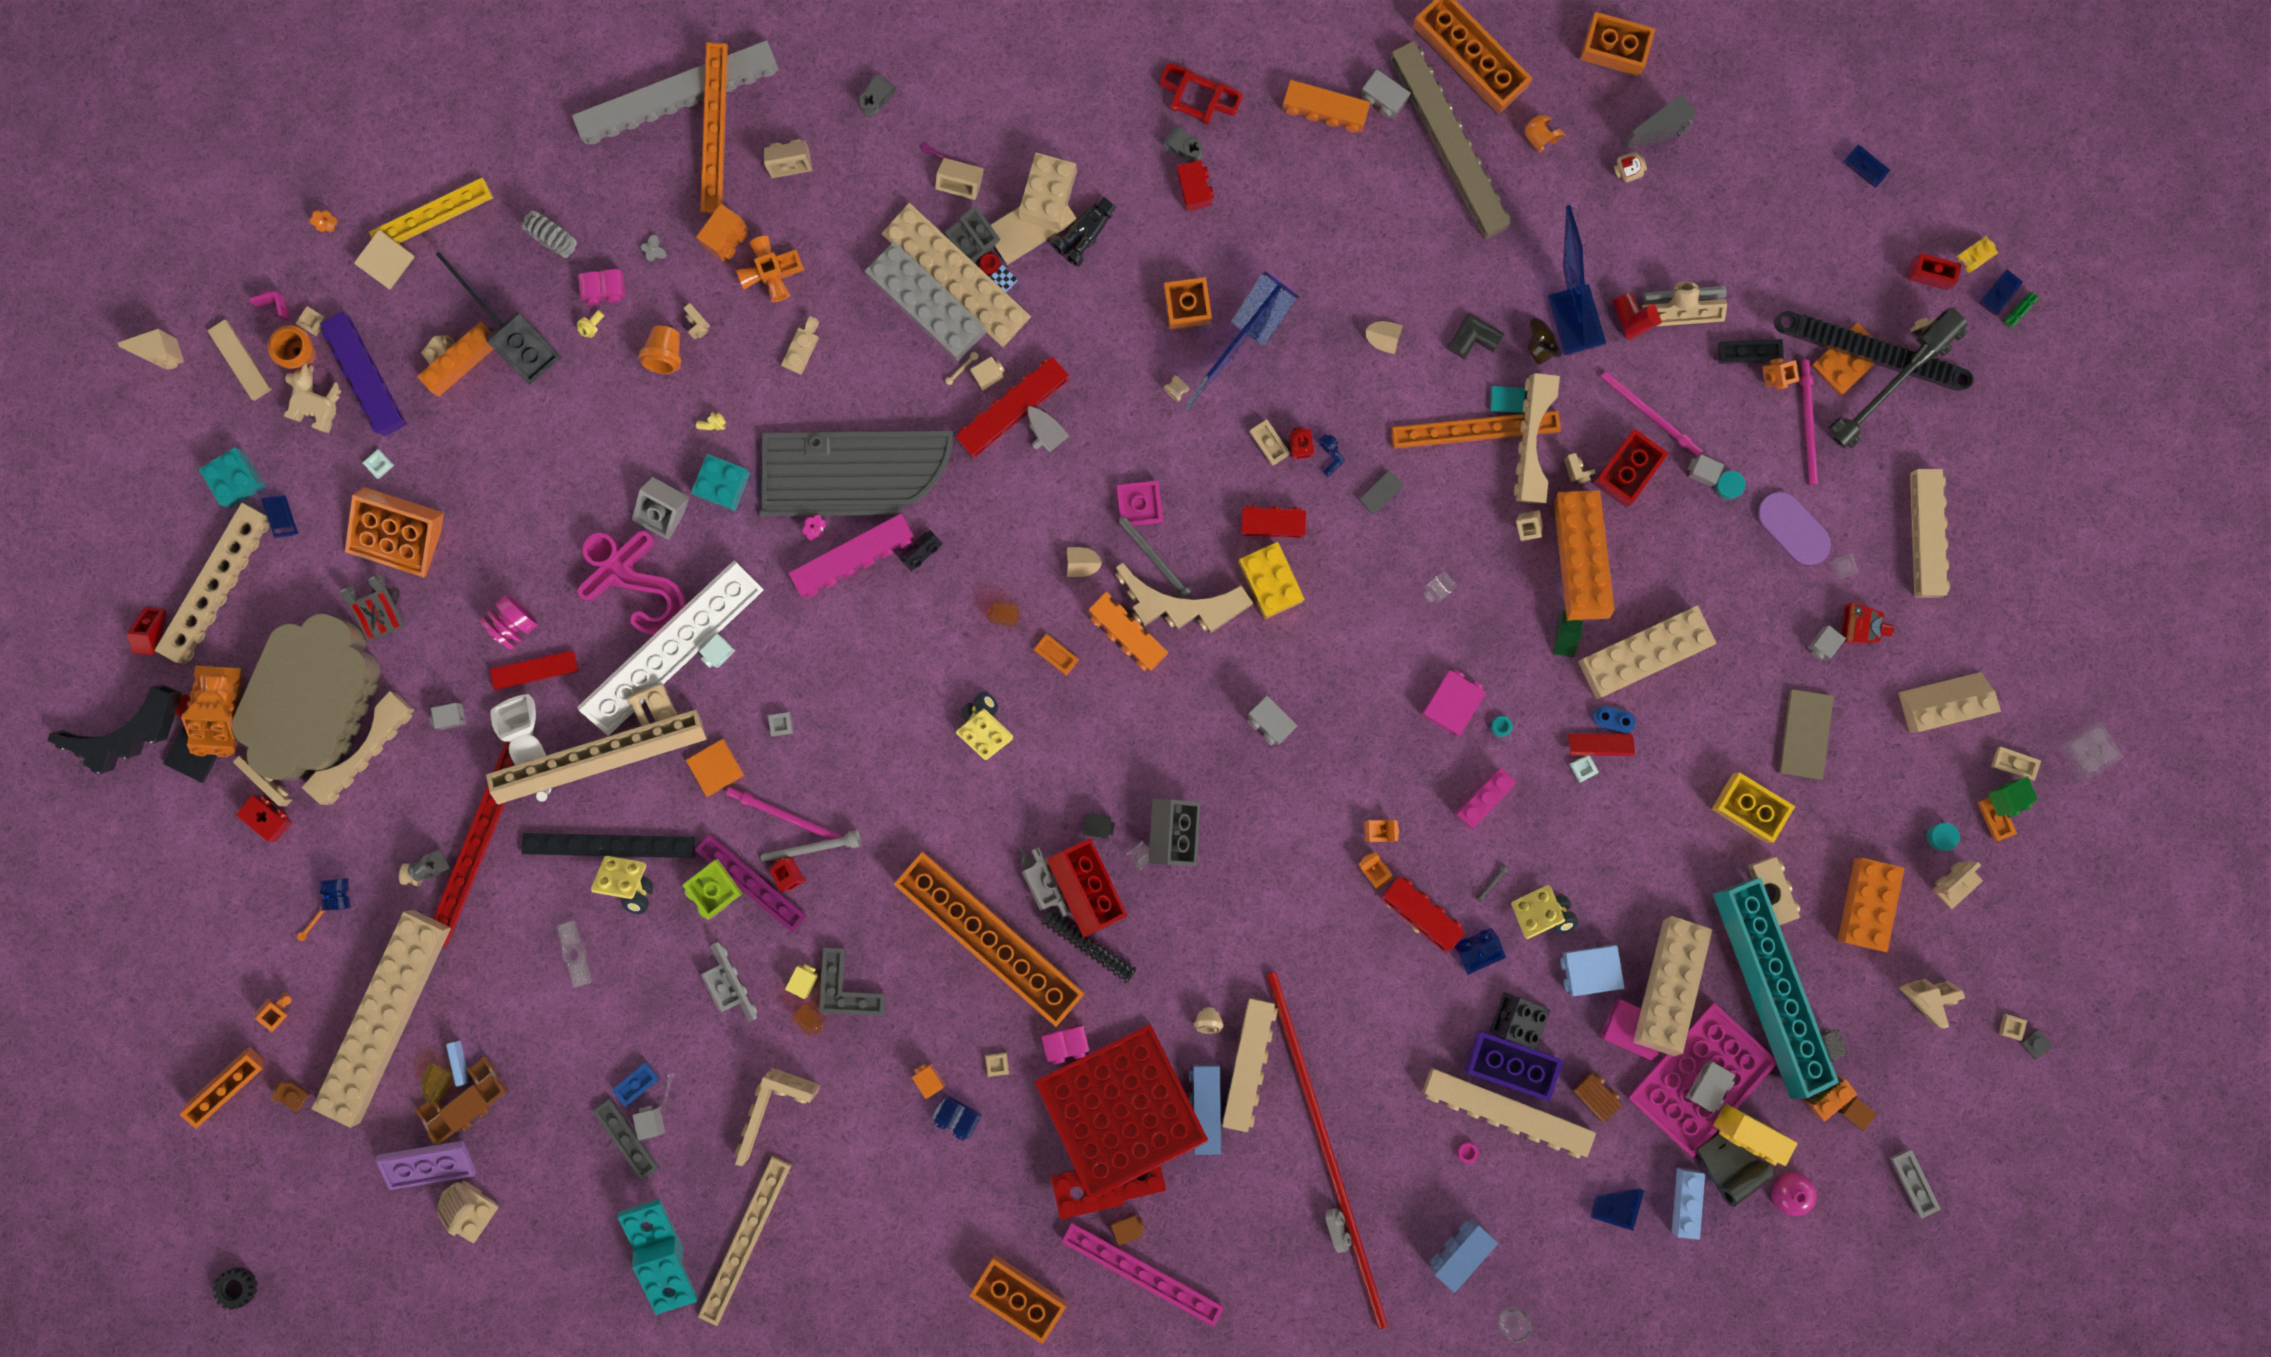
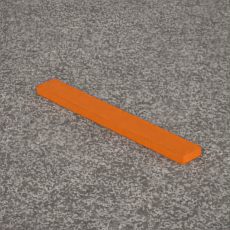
(714, 126)
(1469, 430)

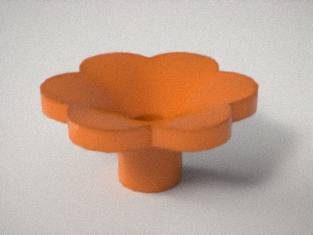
(323, 220)

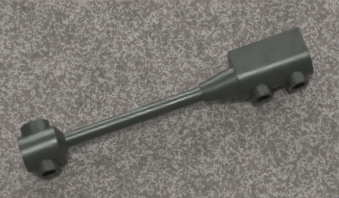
(1933, 341)

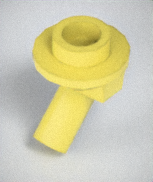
(587, 327)
(715, 421)

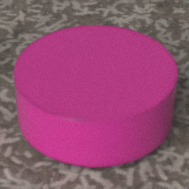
(1467, 1152)

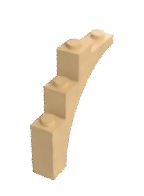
(1152, 604)

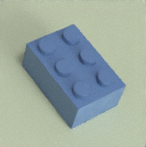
(1462, 1254)

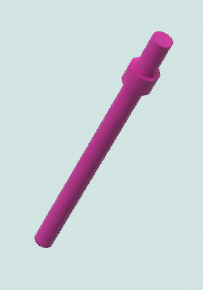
(1806, 382)
(1683, 439)
(748, 800)

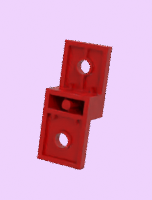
(1070, 1206)

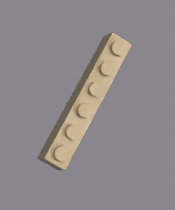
(1929, 533)
(1248, 1065)

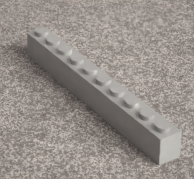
(670, 95)

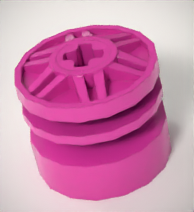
(508, 622)

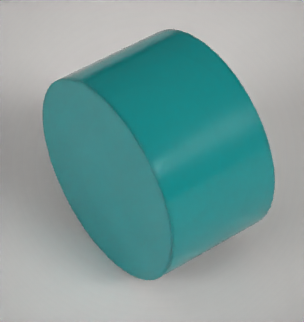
(1729, 485)
(1943, 836)

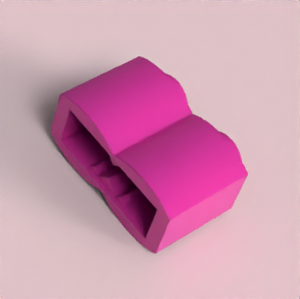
(602, 286)
(1065, 1044)

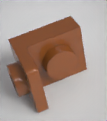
(290, 1095)

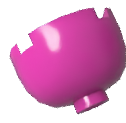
(1793, 1194)

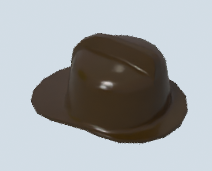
(1542, 342)

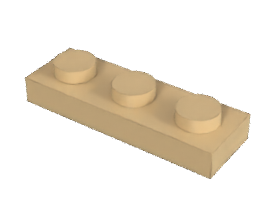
(276, 793)

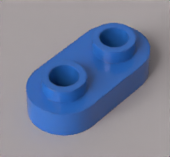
(1614, 719)

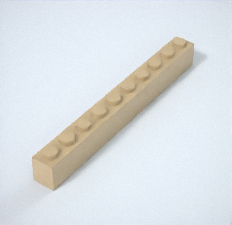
(596, 757)

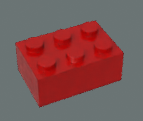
(1630, 468)

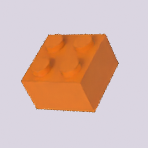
(723, 233)
(1187, 303)

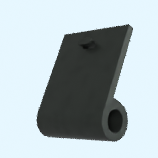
(1733, 1169)

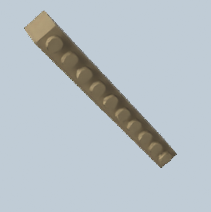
(1450, 140)

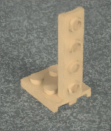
(783, 1085)

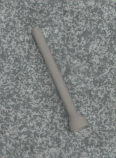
(851, 840)

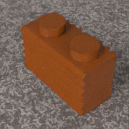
(1596, 1096)

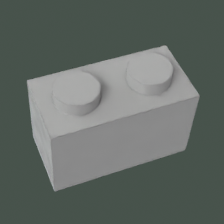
(1385, 94)
(1711, 1086)

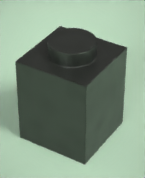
(1098, 826)

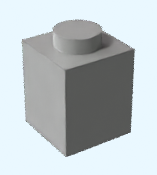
(1705, 470)
(1826, 643)
(447, 716)
(648, 1122)

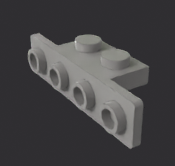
(724, 985)

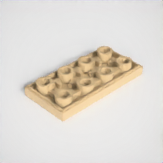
(1022, 236)

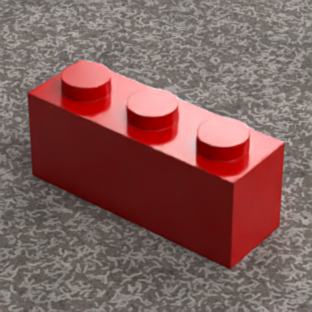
(1273, 522)

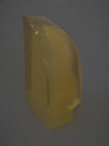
(436, 1082)

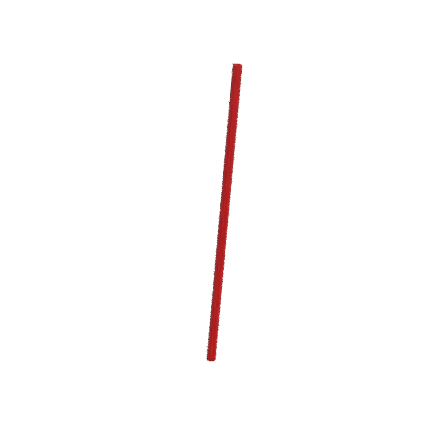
(1327, 1150)

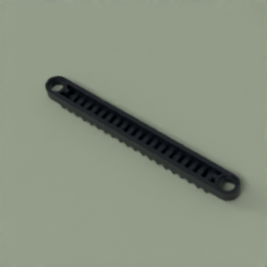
(1870, 349)

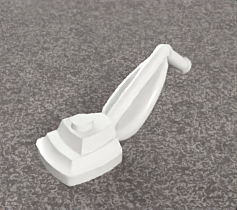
(514, 723)

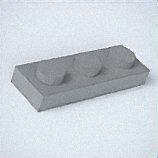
(1915, 1183)

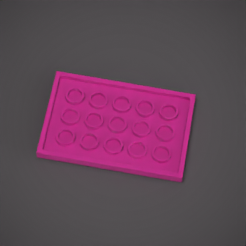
(1665, 1088)

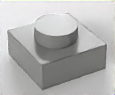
(780, 724)

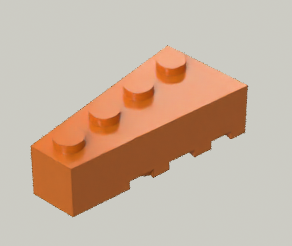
(1127, 633)

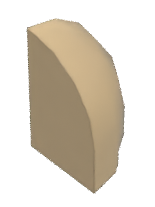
(1384, 335)
(1082, 562)

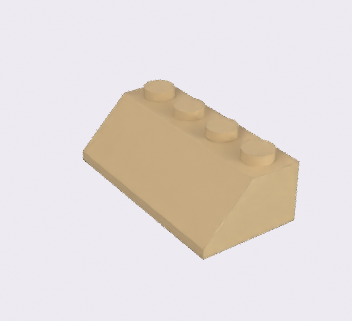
(1948, 702)

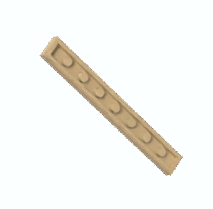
(744, 1240)

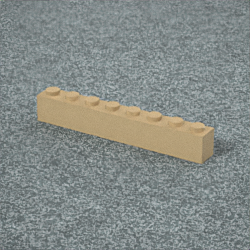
(1508, 1112)

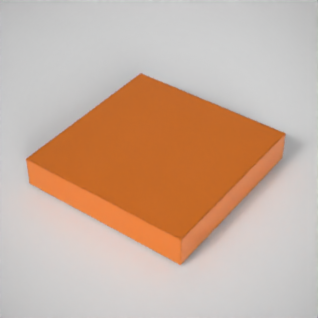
(715, 767)

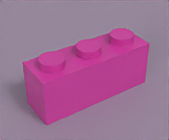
(1485, 798)

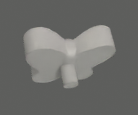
(652, 249)

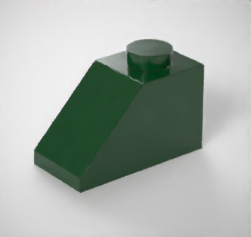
(1567, 635)

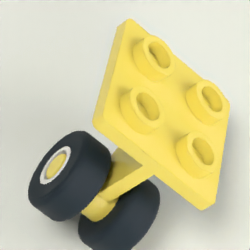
(981, 729)
(625, 880)
(1542, 911)

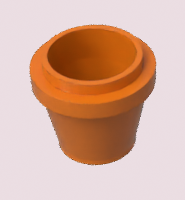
(285, 343)
(661, 351)

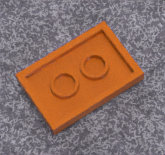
(1841, 369)

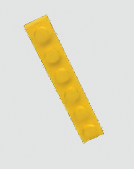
(436, 211)

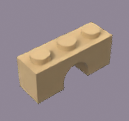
(1771, 872)

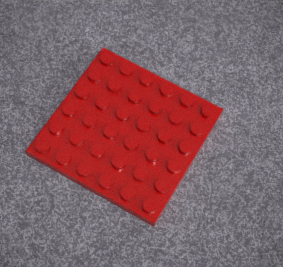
(1121, 1112)

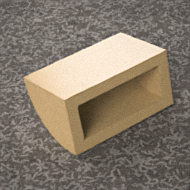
(959, 178)

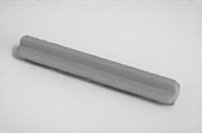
(1705, 293)

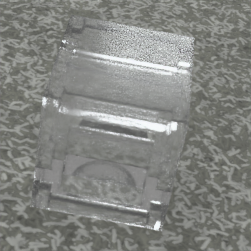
(1439, 588)

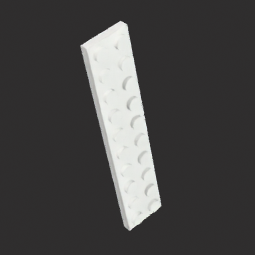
(671, 646)

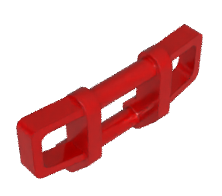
(1188, 76)

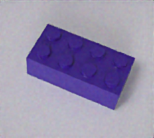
(1513, 1065)

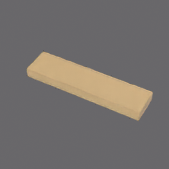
(239, 360)

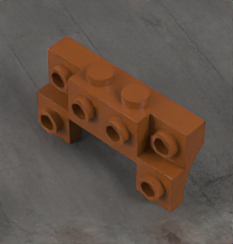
(473, 1103)

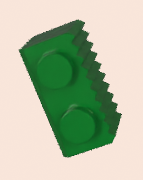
(2013, 797)

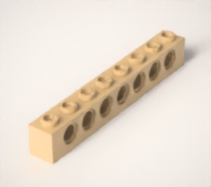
(203, 587)

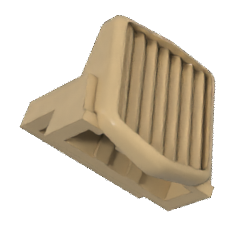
(1931, 998)
(465, 1210)

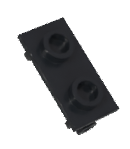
(914, 557)

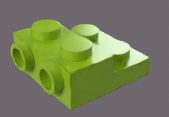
(712, 889)

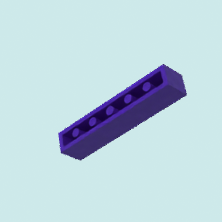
(363, 374)

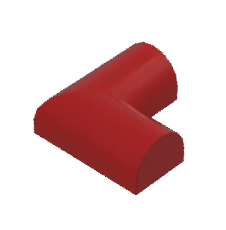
(1633, 320)

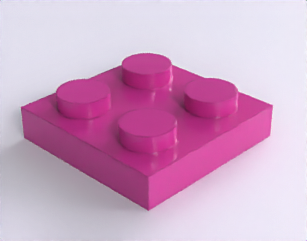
(1140, 503)

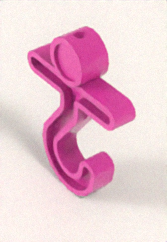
(617, 570)

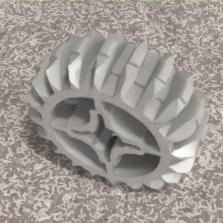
(549, 234)

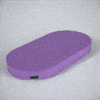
(1794, 529)

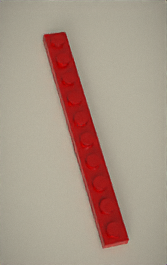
(472, 853)

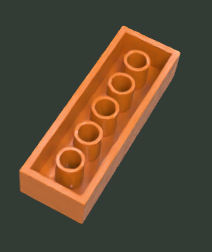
(1472, 53)
(1583, 555)

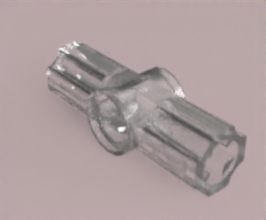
(577, 968)

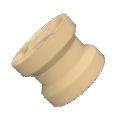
(1176, 388)
(405, 878)

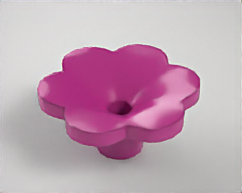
(813, 527)

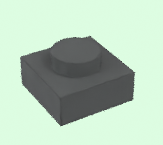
(2036, 1044)

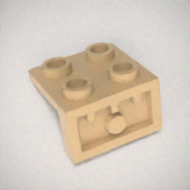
(1957, 884)

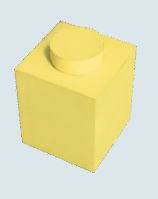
(802, 981)

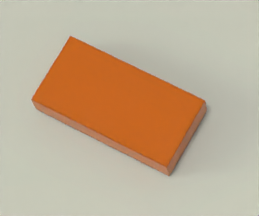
(1056, 654)

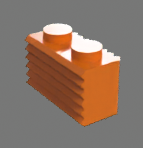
(1830, 1100)

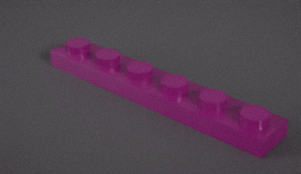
(752, 883)

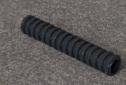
(1089, 946)

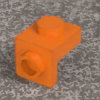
(1381, 830)
(1375, 870)

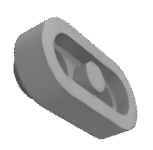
(1335, 1223)

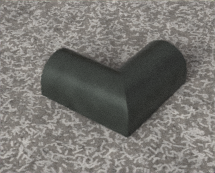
(1473, 331)

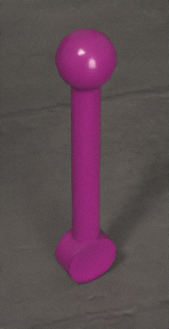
(926, 149)

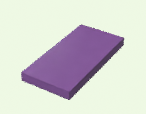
(426, 1165)

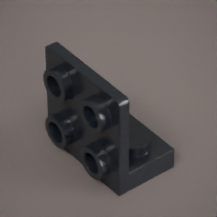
(1519, 1021)

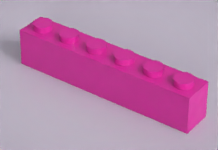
(852, 555)

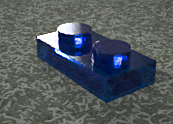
(1866, 166)
(2001, 292)

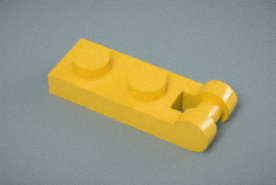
(1977, 254)

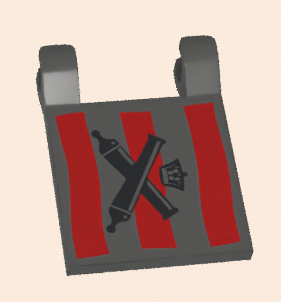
(374, 612)

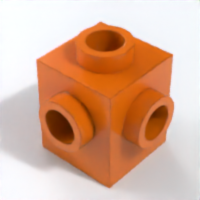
(1780, 373)

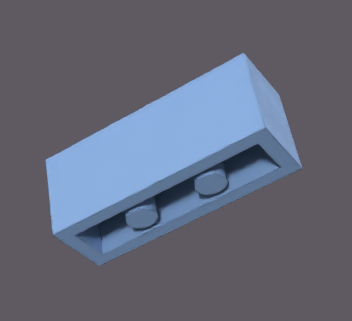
(1688, 1203)

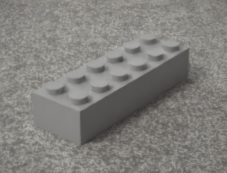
(925, 301)

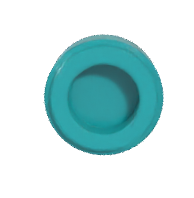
(1501, 726)

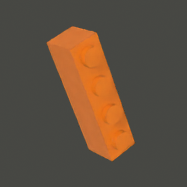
(1325, 106)
(457, 360)
(222, 1087)

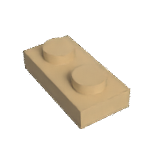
(1269, 442)
(2015, 763)

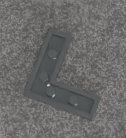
(832, 995)

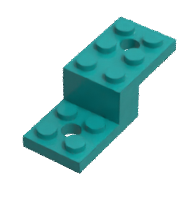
(657, 1256)

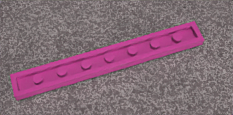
(1142, 1274)

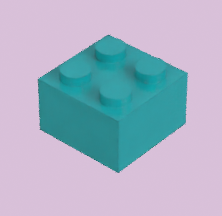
(232, 478)
(720, 482)

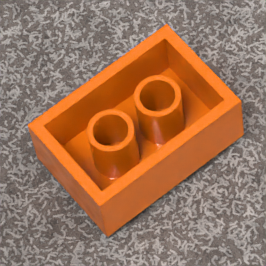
(1617, 44)

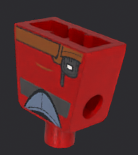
(1864, 625)

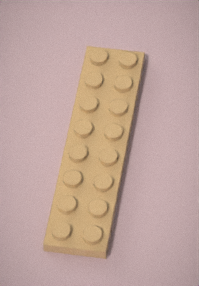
(957, 274)

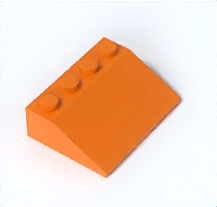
(393, 531)

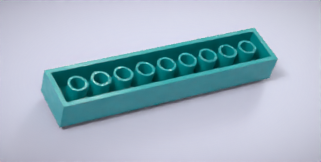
(1775, 989)

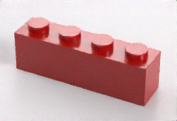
(1422, 914)

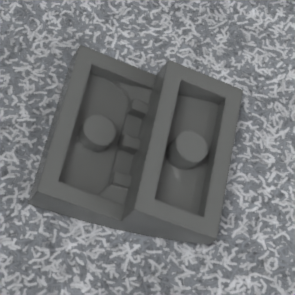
(973, 235)

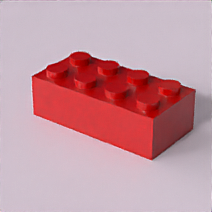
(1087, 887)

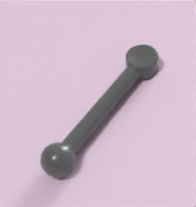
(1503, 870)

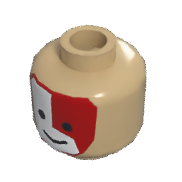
(1630, 167)

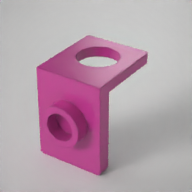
(270, 297)

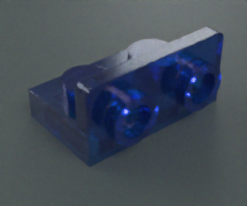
(1480, 950)

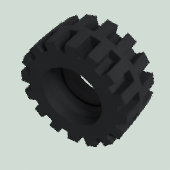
(223, 1294)

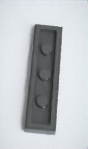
(626, 1139)

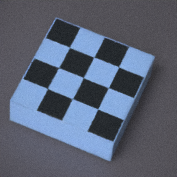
(1004, 278)

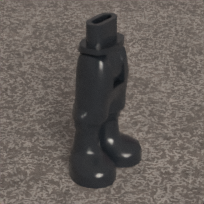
(1087, 228)

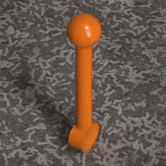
(302, 935)

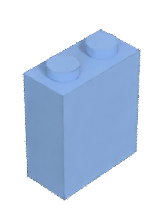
(1592, 970)

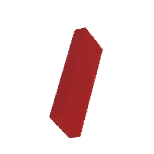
(1601, 744)

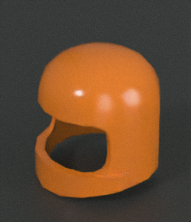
(1539, 135)

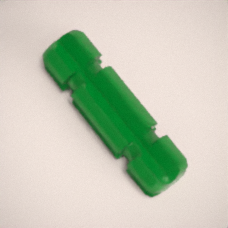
(2021, 309)

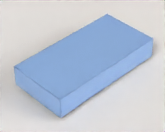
(458, 1063)

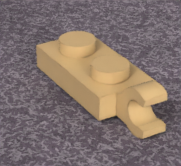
(801, 347)

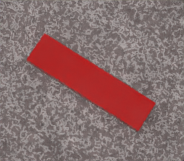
(534, 670)

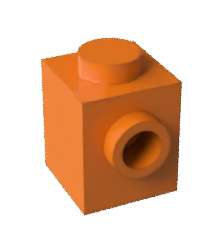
(928, 1080)

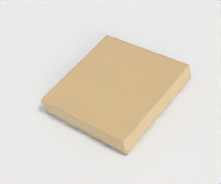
(384, 259)

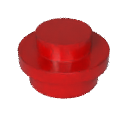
(989, 263)

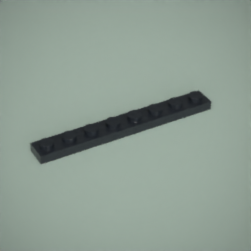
(608, 845)

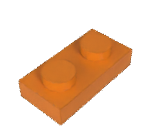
(1999, 827)

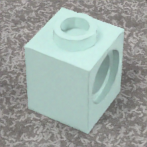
(716, 651)

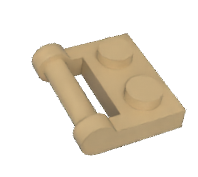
(657, 701)

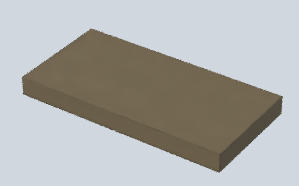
(1806, 734)

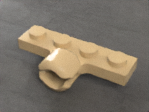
(1687, 309)

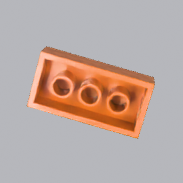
(1870, 904)
(1018, 1299)

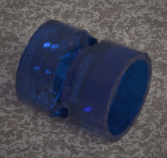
(335, 894)

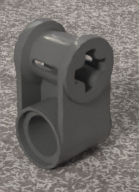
(879, 93)
(1181, 143)
(429, 866)

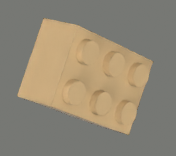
(1047, 191)

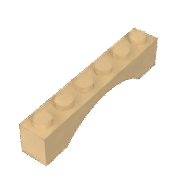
(1532, 483)
(388, 716)

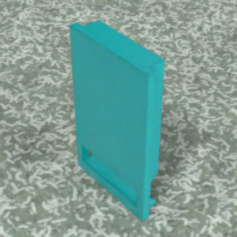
(1507, 399)

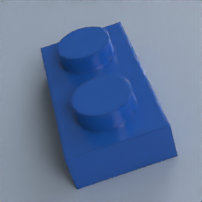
(636, 1084)

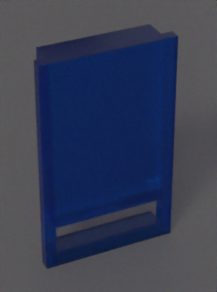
(279, 515)

